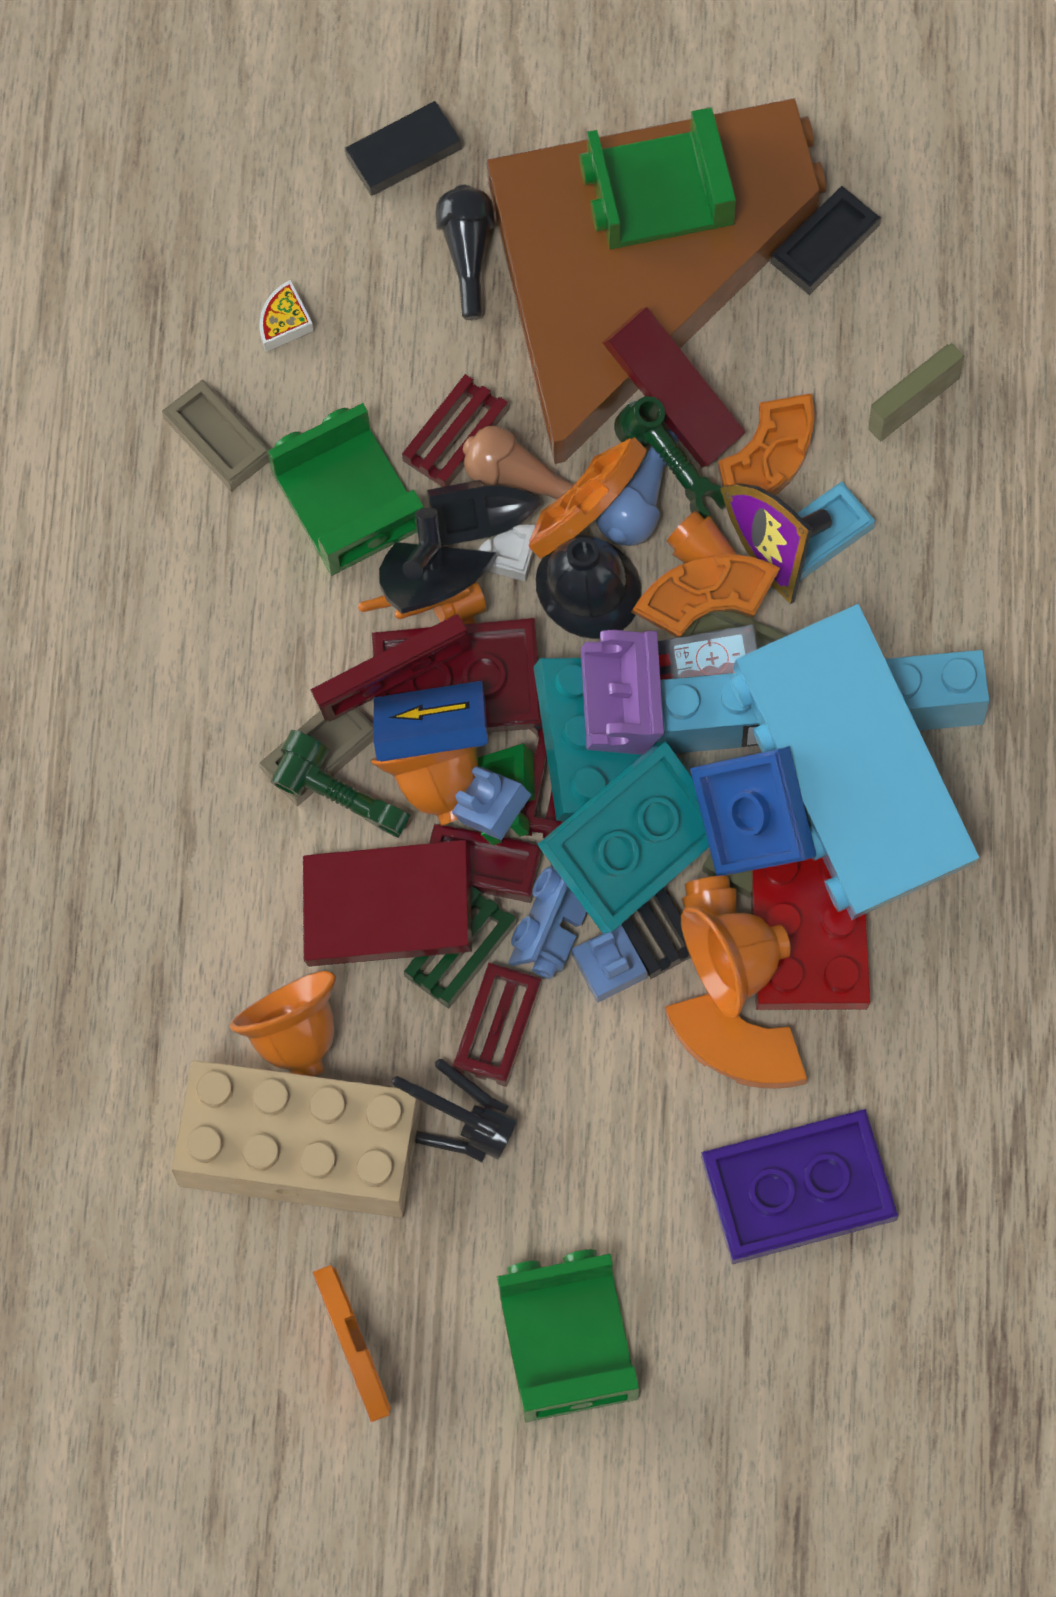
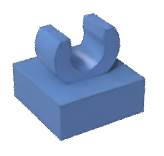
(490, 802)
(609, 964)

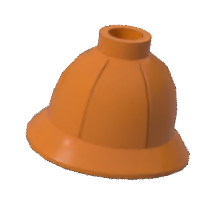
(433, 779)
(733, 954)
(292, 1024)

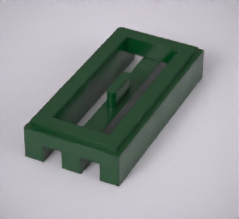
(487, 910)

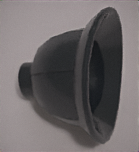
(588, 587)

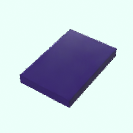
(799, 1186)

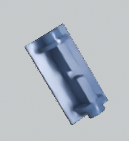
(539, 934)

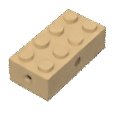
(296, 1138)

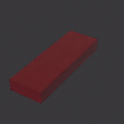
(666, 374)
(391, 668)

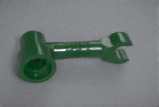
(630, 425)
(301, 769)

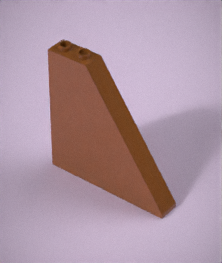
(580, 291)

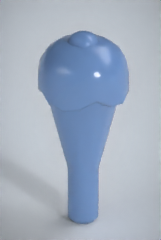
(634, 511)

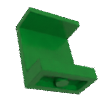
(660, 185)
(344, 489)
(567, 1335)

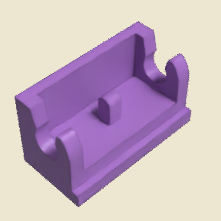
(622, 692)

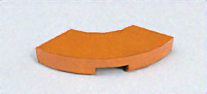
(776, 447)
(587, 498)
(704, 588)
(736, 1048)
(352, 1343)

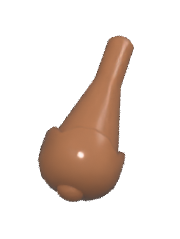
(500, 460)

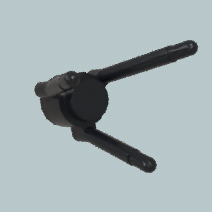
(485, 1128)

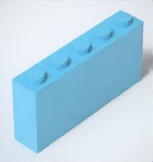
(858, 760)

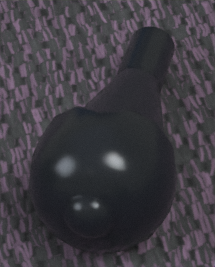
(465, 219)

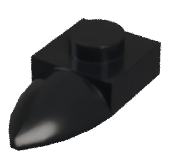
(479, 511)

